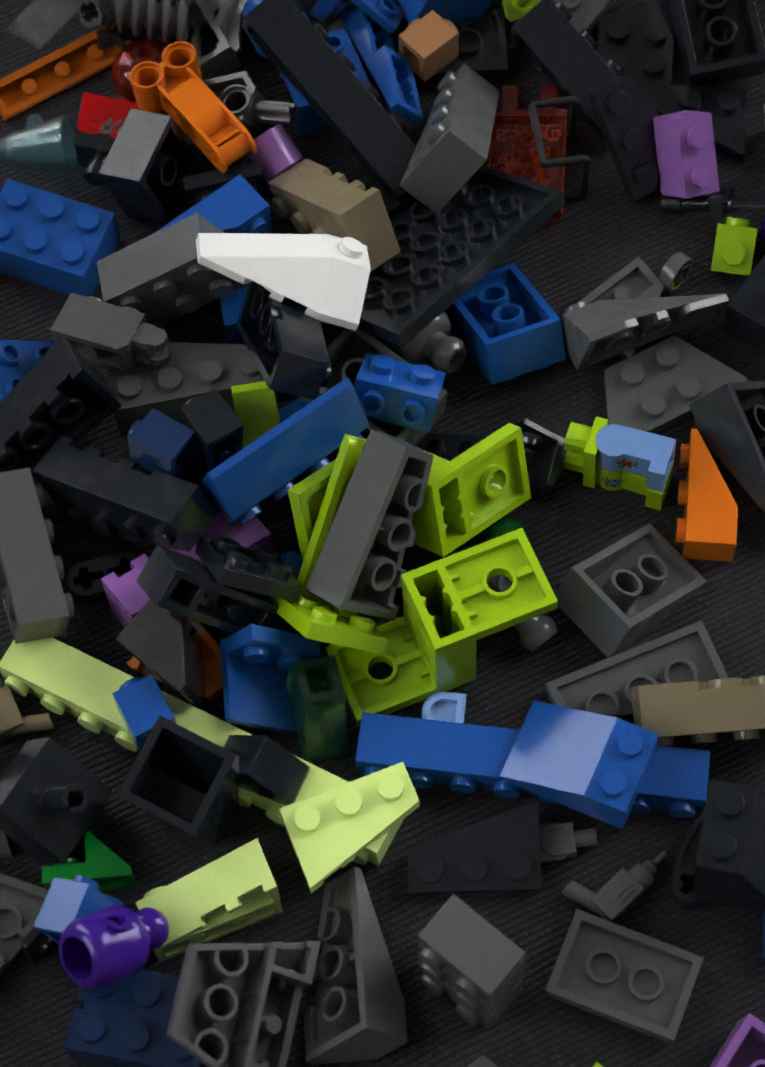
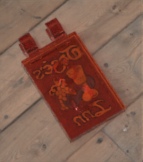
(513, 142)

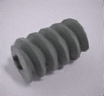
(148, 14)

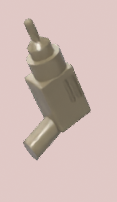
(11, 720)

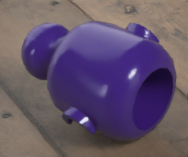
(110, 944)

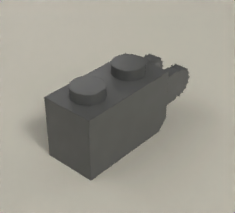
(110, 334)

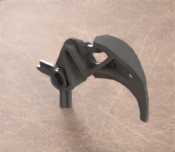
(236, 89)

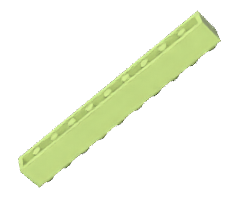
(84, 688)

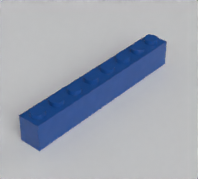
(475, 755)

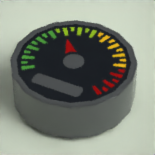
(675, 271)

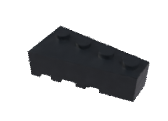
(284, 343)

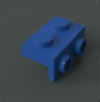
(398, 391)

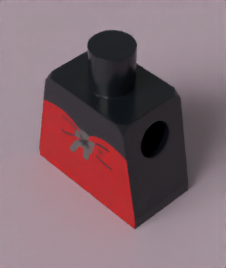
(97, 131)

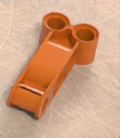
(179, 91)

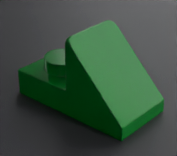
(100, 866)

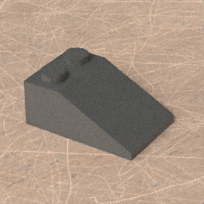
(627, 589)

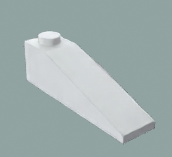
(311, 269)

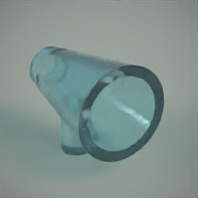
(42, 142)

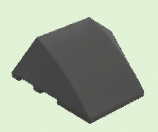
(241, 1001)

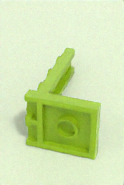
(311, 614)

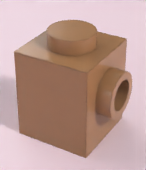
(429, 44)

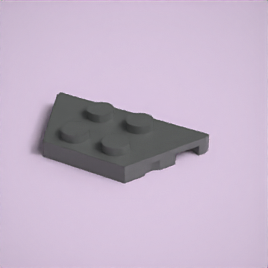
(659, 384)

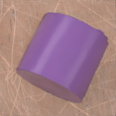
(275, 152)

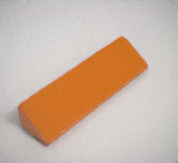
(54, 73)

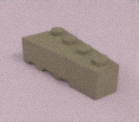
(330, 205)
(701, 709)

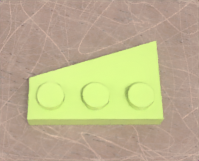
(345, 819)

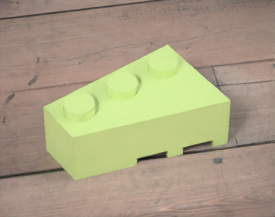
(215, 899)

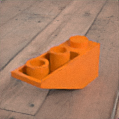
(710, 509)

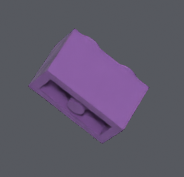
(686, 154)

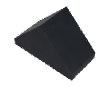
(267, 768)

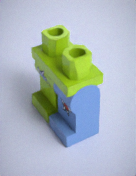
(621, 459)

